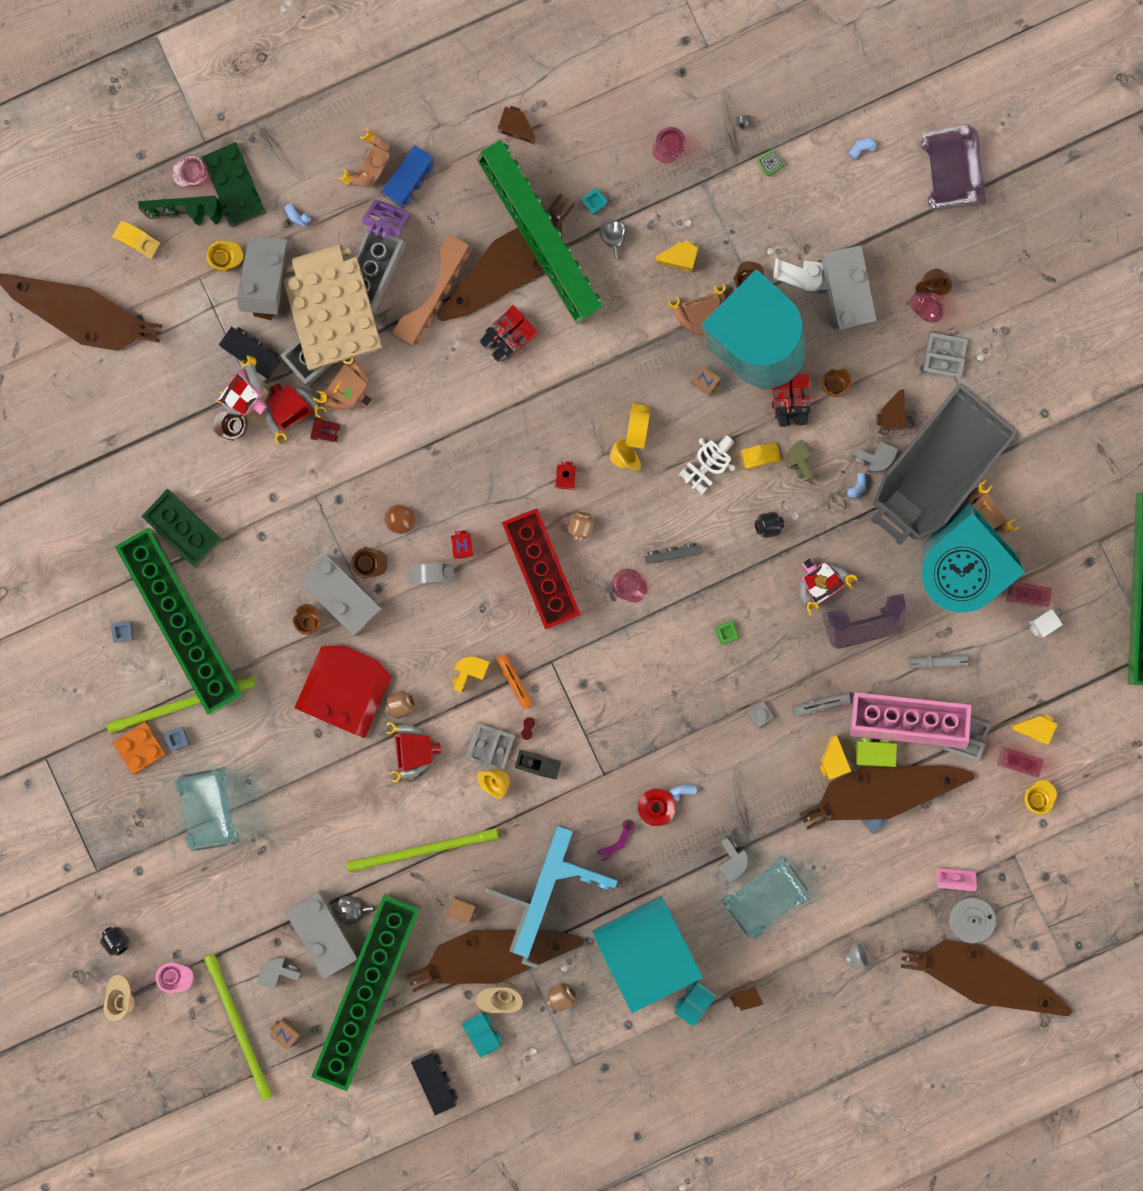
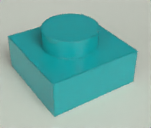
(594, 201)

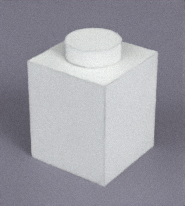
(1045, 623)

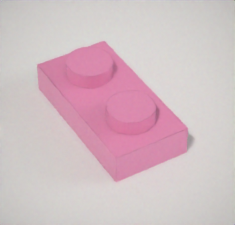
(956, 879)

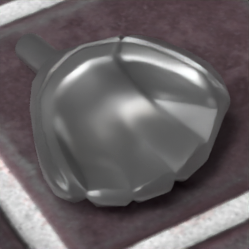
(613, 235)
(351, 909)

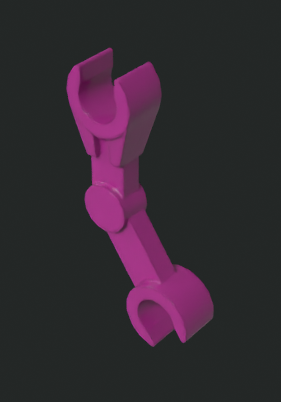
(619, 844)

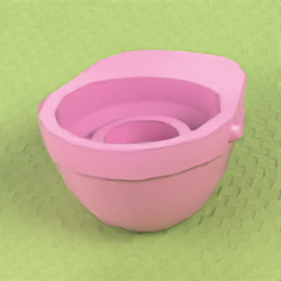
(174, 977)

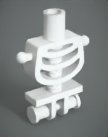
(720, 449)

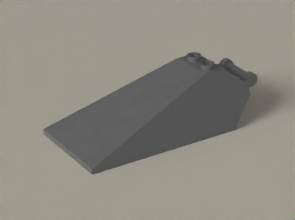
(941, 466)

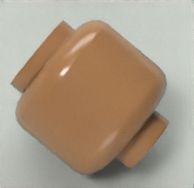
(581, 525)
(400, 704)
(561, 997)

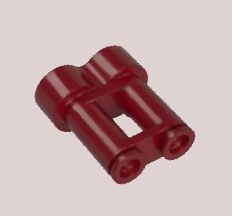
(317, 430)
(526, 733)

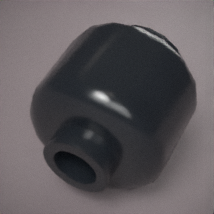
(769, 524)
(114, 941)

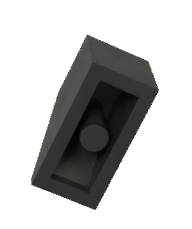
(538, 764)

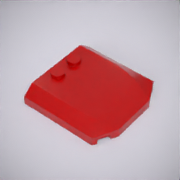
(344, 689)

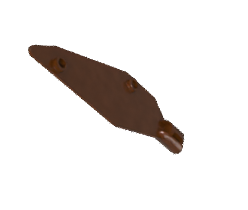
(500, 270)
(79, 312)
(884, 792)
(486, 957)
(985, 977)

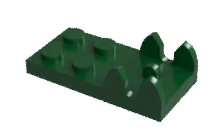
(233, 184)
(193, 206)
(182, 528)

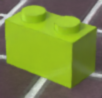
(875, 753)

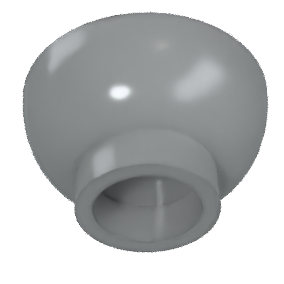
(857, 956)

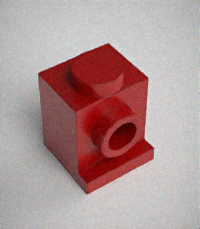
(565, 483)

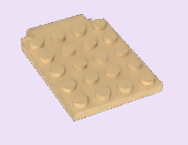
(331, 307)

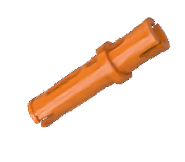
(503, 661)

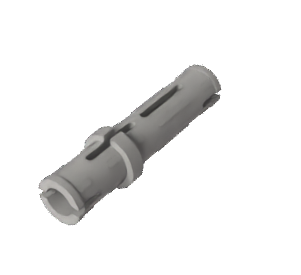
(938, 661)
(798, 710)

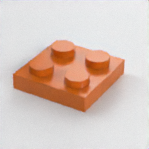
(139, 748)

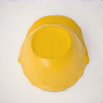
(224, 255)
(624, 456)
(494, 782)
(1040, 797)

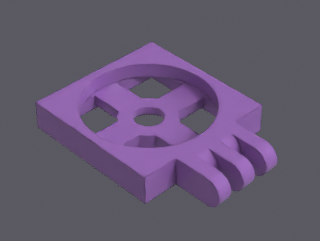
(382, 209)

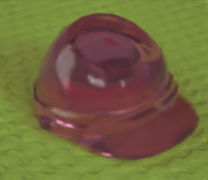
(669, 144)
(189, 171)
(928, 306)
(629, 585)

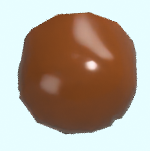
(836, 382)
(399, 519)
(307, 619)

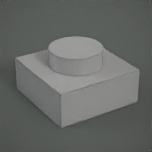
(760, 714)

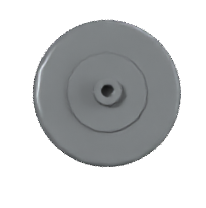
(972, 919)

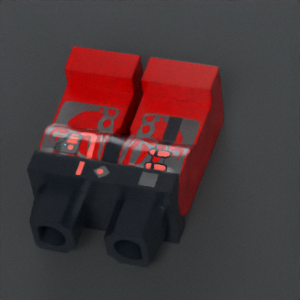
(502, 336)
(792, 405)

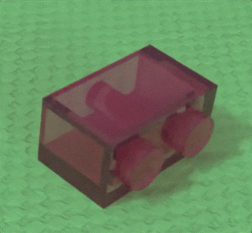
(1029, 594)
(1020, 762)

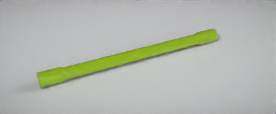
(123, 723)
(363, 863)
(215, 971)

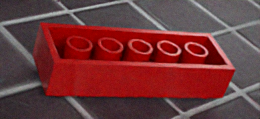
(541, 568)

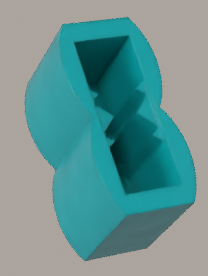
(694, 1003)
(482, 1034)

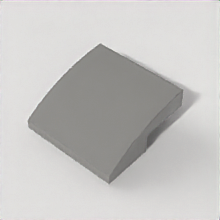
(945, 354)
(978, 733)
(489, 747)

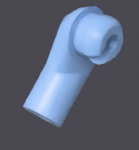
(867, 143)
(295, 217)
(860, 488)
(682, 789)

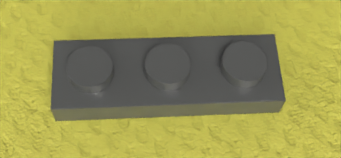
(672, 553)

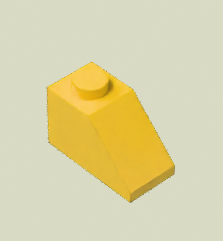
(679, 256)
(760, 455)
(1036, 728)
(833, 760)

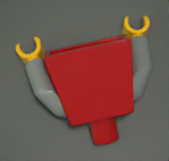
(288, 407)
(412, 750)

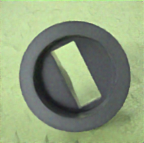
(743, 121)

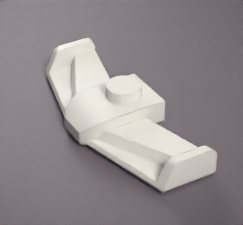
(809, 277)

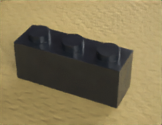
(240, 346)
(434, 1082)

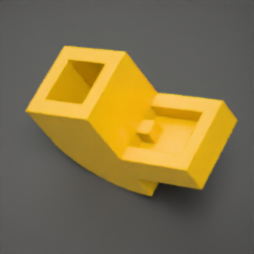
(135, 239)
(638, 425)
(469, 666)

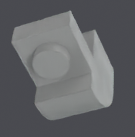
(879, 461)
(431, 573)
(736, 863)
(274, 968)

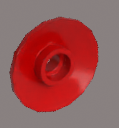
(656, 817)

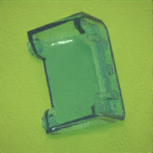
(206, 809)
(767, 898)

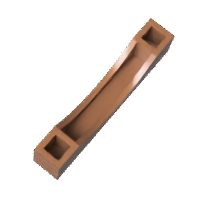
(412, 325)

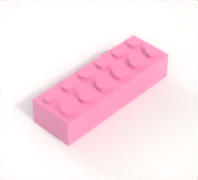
(910, 720)

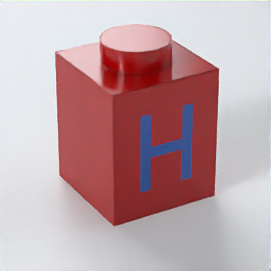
(462, 545)

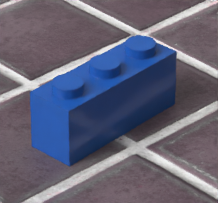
(408, 177)

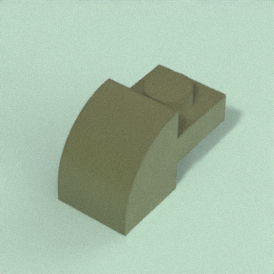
(796, 457)

